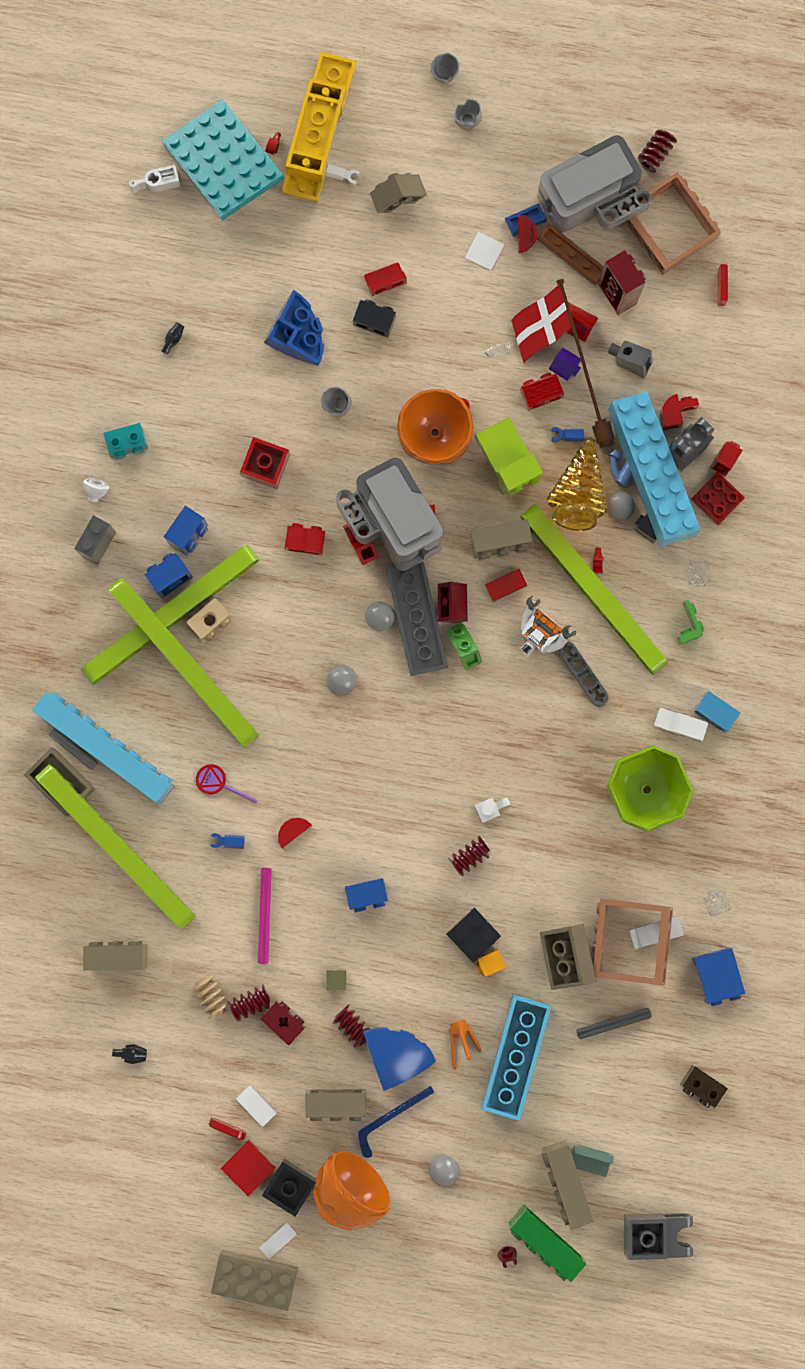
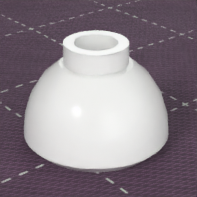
(95, 489)

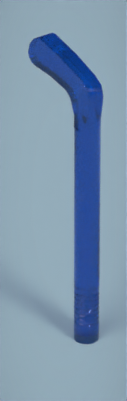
(363, 1132)

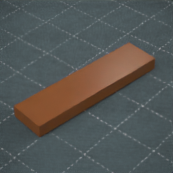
(571, 253)

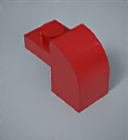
(671, 411)
(364, 552)

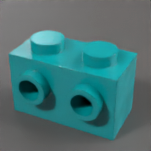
(125, 441)

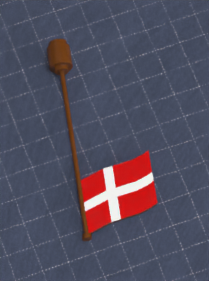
(545, 324)

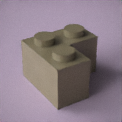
(396, 191)

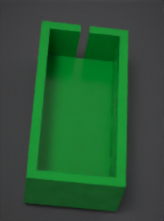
(547, 1243)

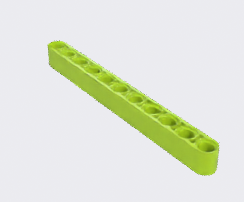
(594, 590)
(171, 613)
(183, 662)
(115, 846)

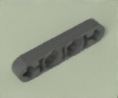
(580, 675)

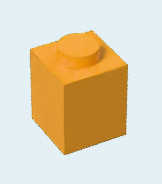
(490, 963)

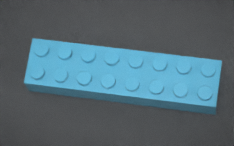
(653, 469)
(102, 747)

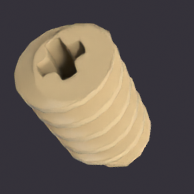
(211, 997)

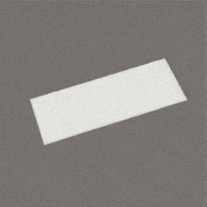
(277, 1240)

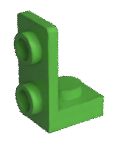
(689, 635)
(464, 646)

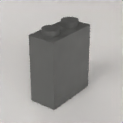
(95, 540)

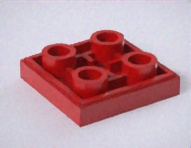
(718, 498)
(248, 1168)

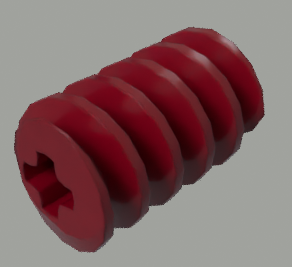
(655, 149)
(470, 856)
(250, 1003)
(351, 1026)

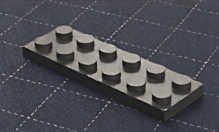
(417, 619)

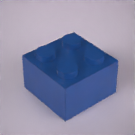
(186, 530)
(168, 574)
(366, 894)

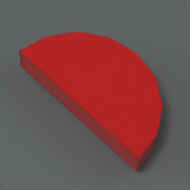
(526, 233)
(292, 829)

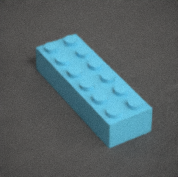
(516, 1057)

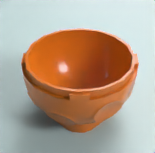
(436, 411)
(350, 1192)

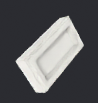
(256, 1105)

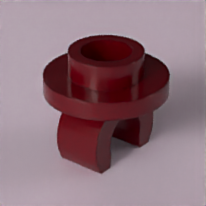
(507, 1254)

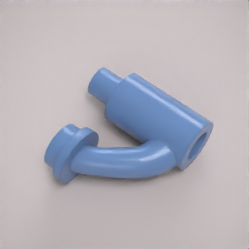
(624, 476)

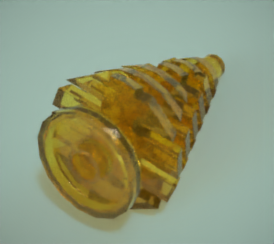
(579, 493)

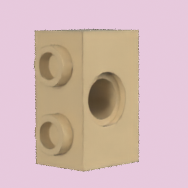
(214, 609)

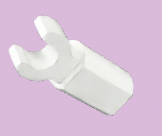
(341, 174)

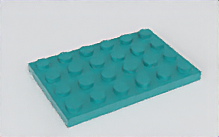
(222, 159)

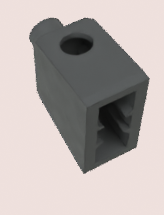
(632, 357)

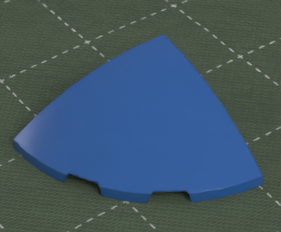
(297, 331)
(397, 1055)

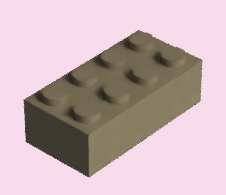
(568, 1185)
(254, 1280)

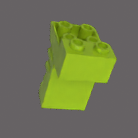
(509, 457)

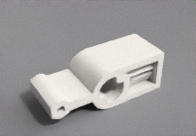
(166, 179)
(681, 724)
(649, 933)

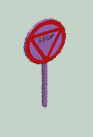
(212, 779)

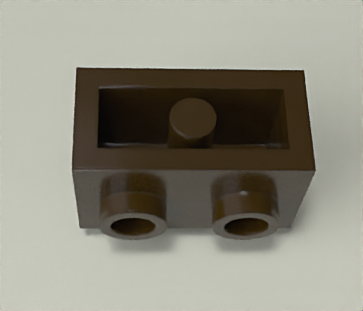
(703, 1086)

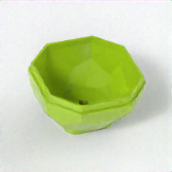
(668, 787)

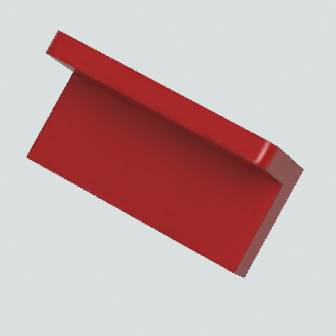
(385, 279)
(583, 322)

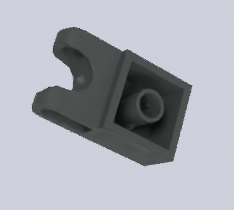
(691, 443)
(661, 1239)

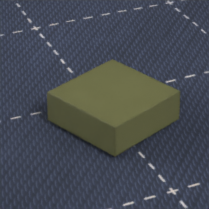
(336, 979)

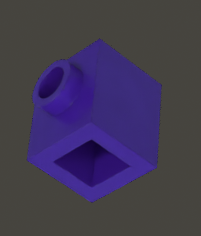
(565, 364)

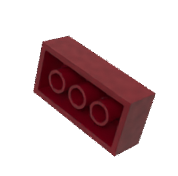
(621, 282)

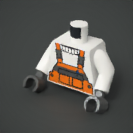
(542, 631)

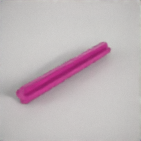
(264, 915)

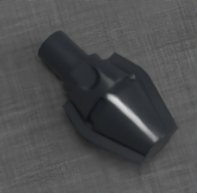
(173, 337)
(131, 1054)

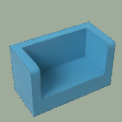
(716, 711)

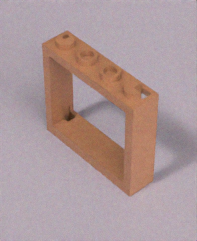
(698, 210)
(663, 942)

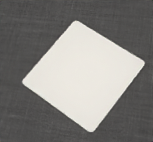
(484, 251)

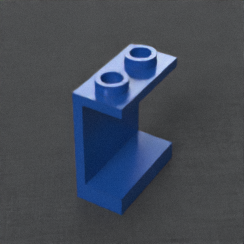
(719, 976)

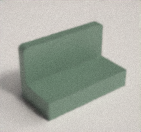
(592, 1160)

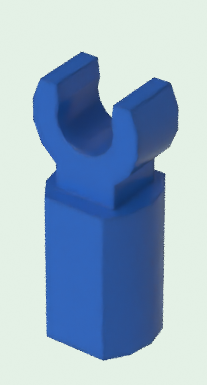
(570, 435)
(229, 841)

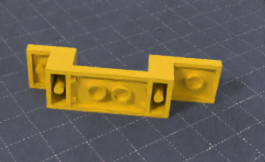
(316, 126)

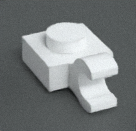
(489, 809)

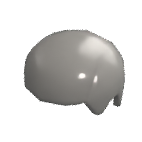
(445, 67)
(468, 114)
(336, 401)
(620, 505)
(380, 616)
(341, 680)
(444, 1170)

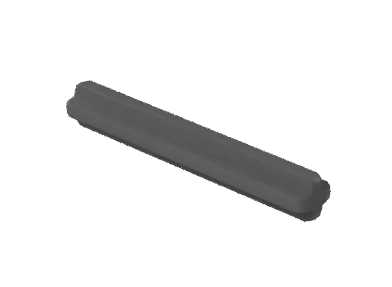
(614, 1023)

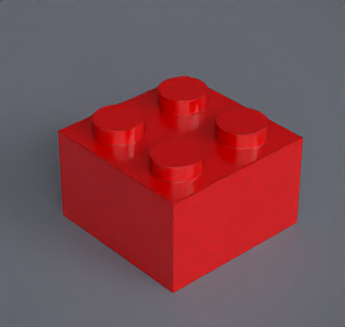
(265, 463)

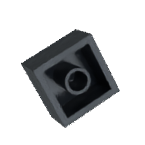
(473, 934)
(289, 1187)

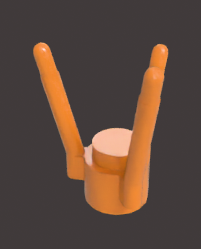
(460, 1030)

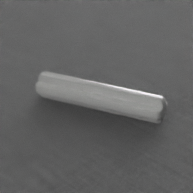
(73, 748)

